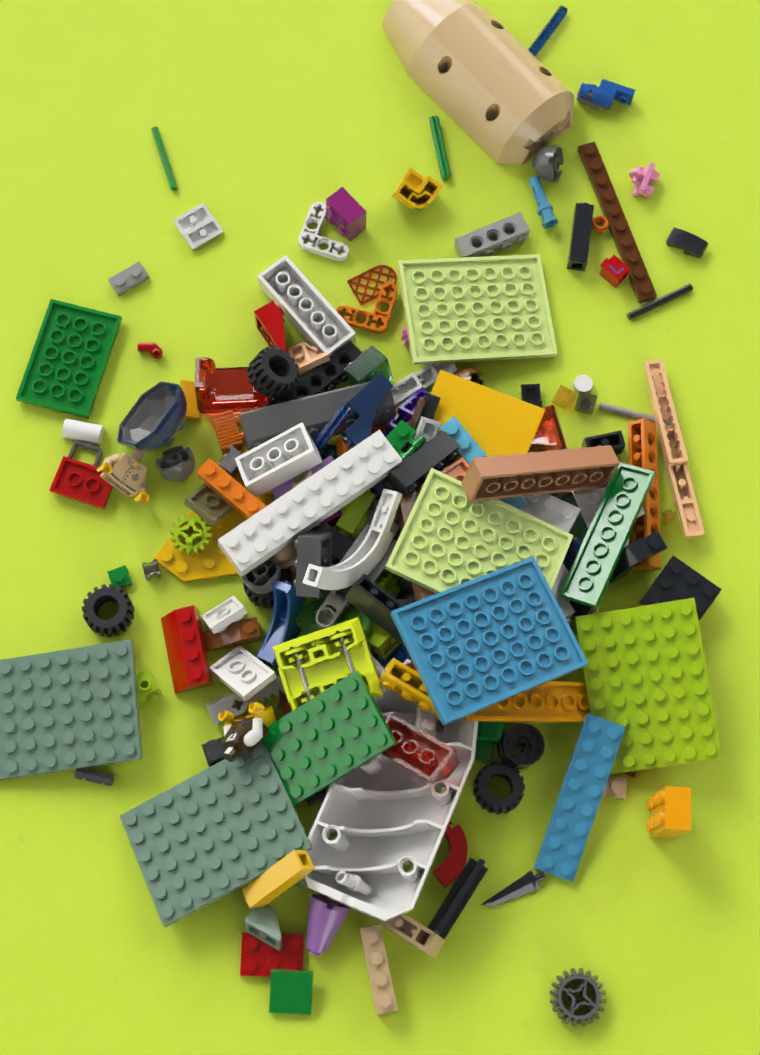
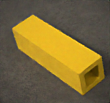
(278, 879)

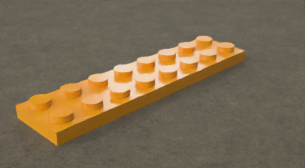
(545, 703)

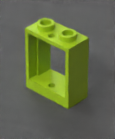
(356, 515)

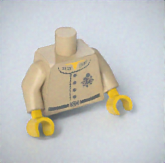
(126, 474)

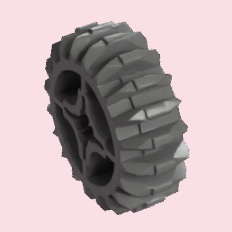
(594, 1005)

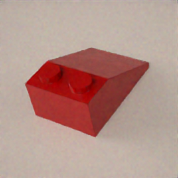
(270, 324)

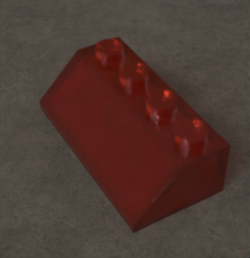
(420, 752)

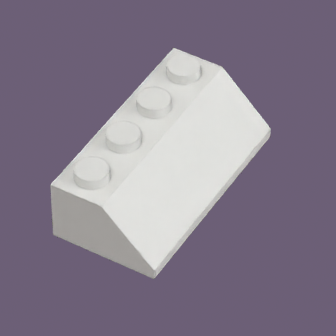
(278, 460)

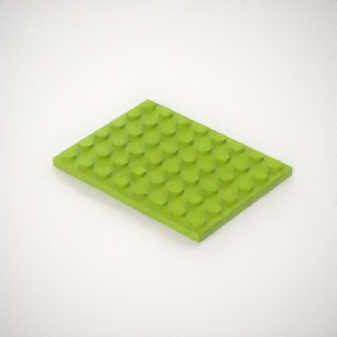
(654, 681)

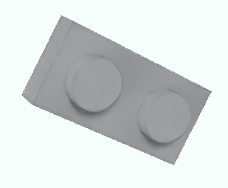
(128, 278)

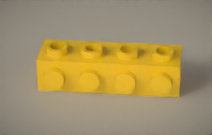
(408, 684)

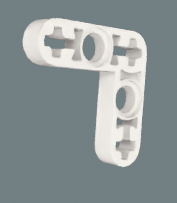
(313, 235)

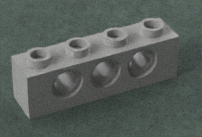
(496, 230)

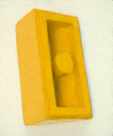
(189, 391)

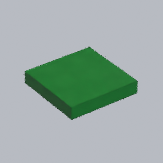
(291, 991)

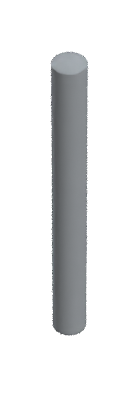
(629, 413)

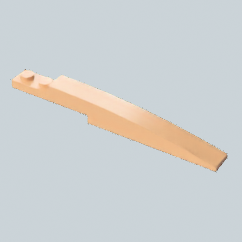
(673, 449)

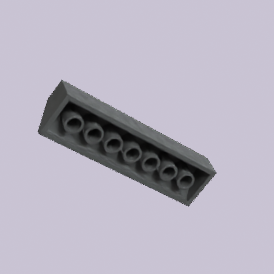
(314, 412)

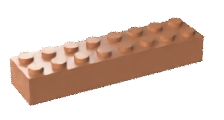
(539, 473)

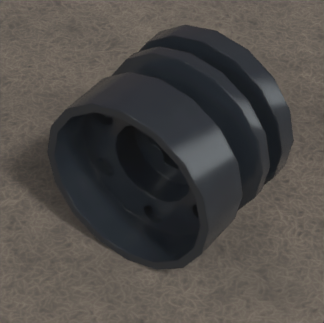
(524, 735)

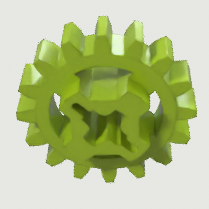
(183, 533)

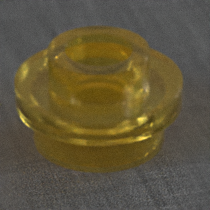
(668, 516)

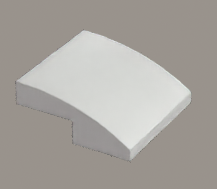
(197, 226)

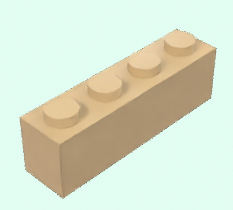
(378, 969)

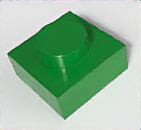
(120, 577)

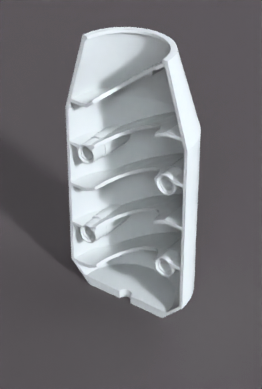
(387, 822)

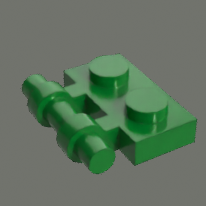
(403, 435)

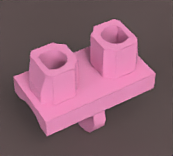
(641, 177)

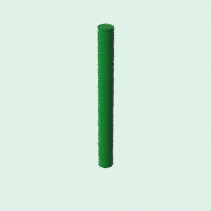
(164, 158)

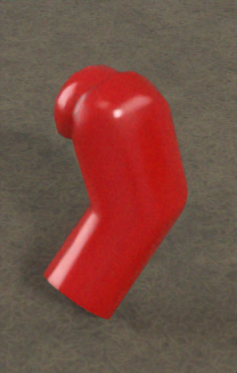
(152, 348)

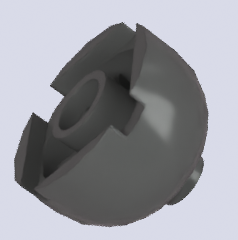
(548, 163)
(176, 464)
(263, 576)

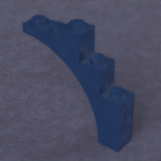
(363, 408)

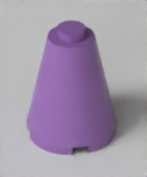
(324, 921)

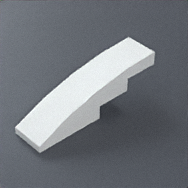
(422, 379)

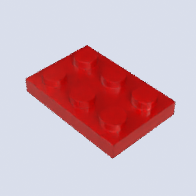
(81, 483)
(260, 958)

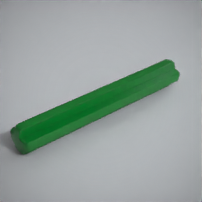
(440, 148)

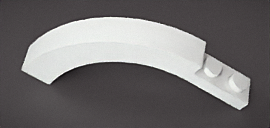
(367, 554)

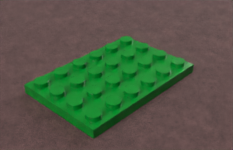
(69, 358)
(327, 738)

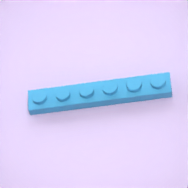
(470, 449)

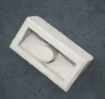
(427, 428)

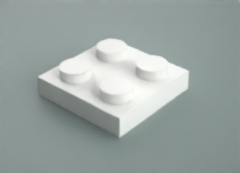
(224, 614)

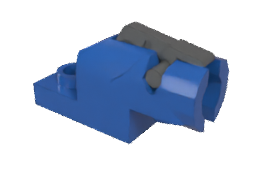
(604, 95)

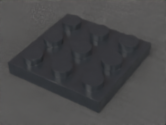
(681, 582)

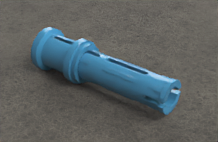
(544, 208)

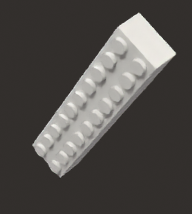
(309, 503)

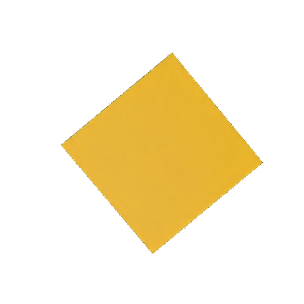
(492, 418)

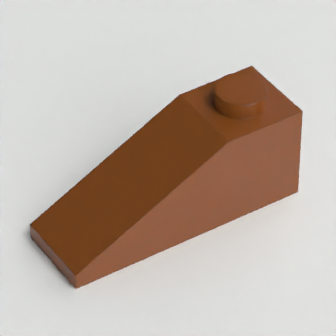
(235, 634)

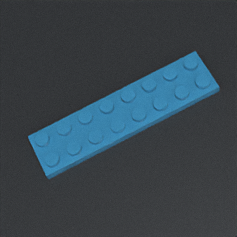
(579, 797)

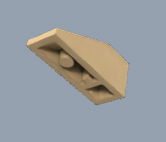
(415, 934)

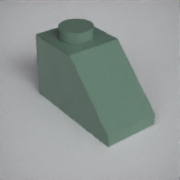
(264, 926)

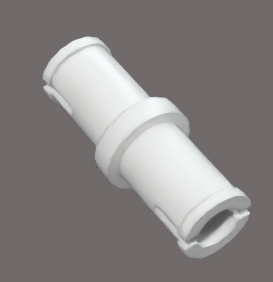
(353, 882)

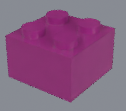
(345, 214)

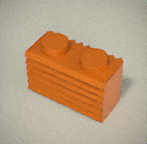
(227, 431)

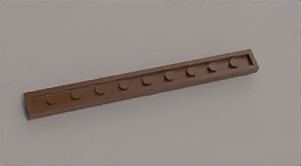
(617, 221)

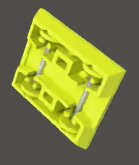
(326, 662)

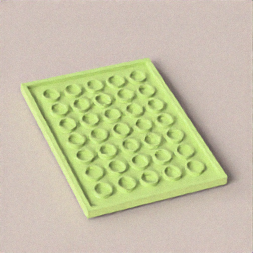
(476, 309)
(462, 540)

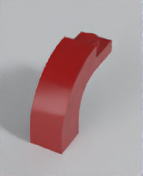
(457, 856)

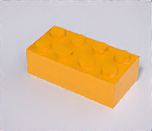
(669, 812)

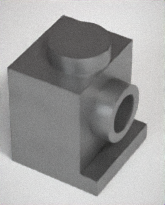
(229, 463)

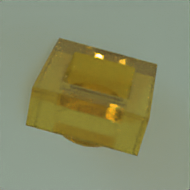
(564, 397)

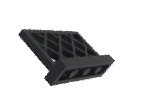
(458, 897)

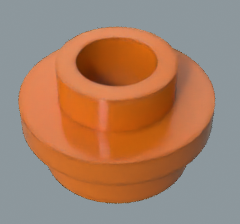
(600, 220)

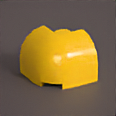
(416, 191)

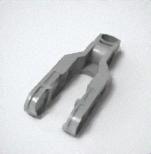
(335, 602)

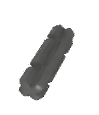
(94, 776)

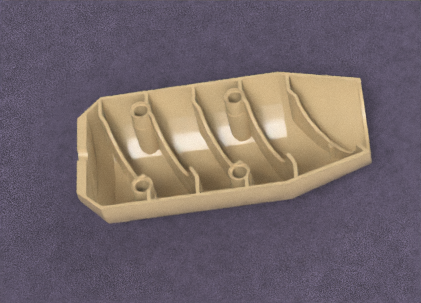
(480, 76)

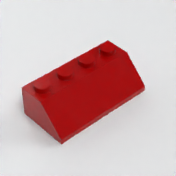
(186, 649)

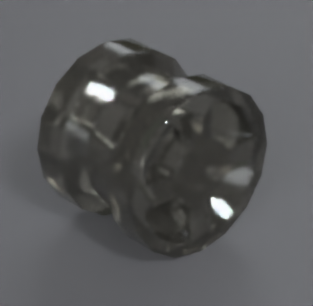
(151, 569)

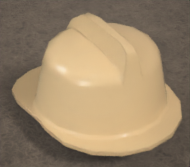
(287, 556)

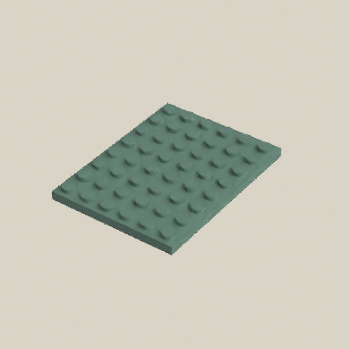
(69, 710)
(213, 833)

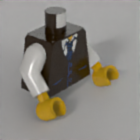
(244, 734)

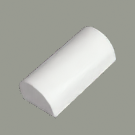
(82, 431)

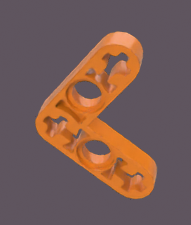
(377, 315)

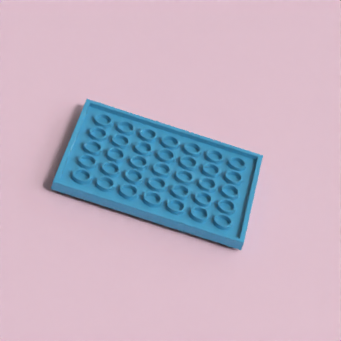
(488, 640)

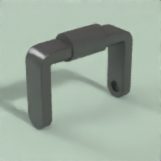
(88, 446)

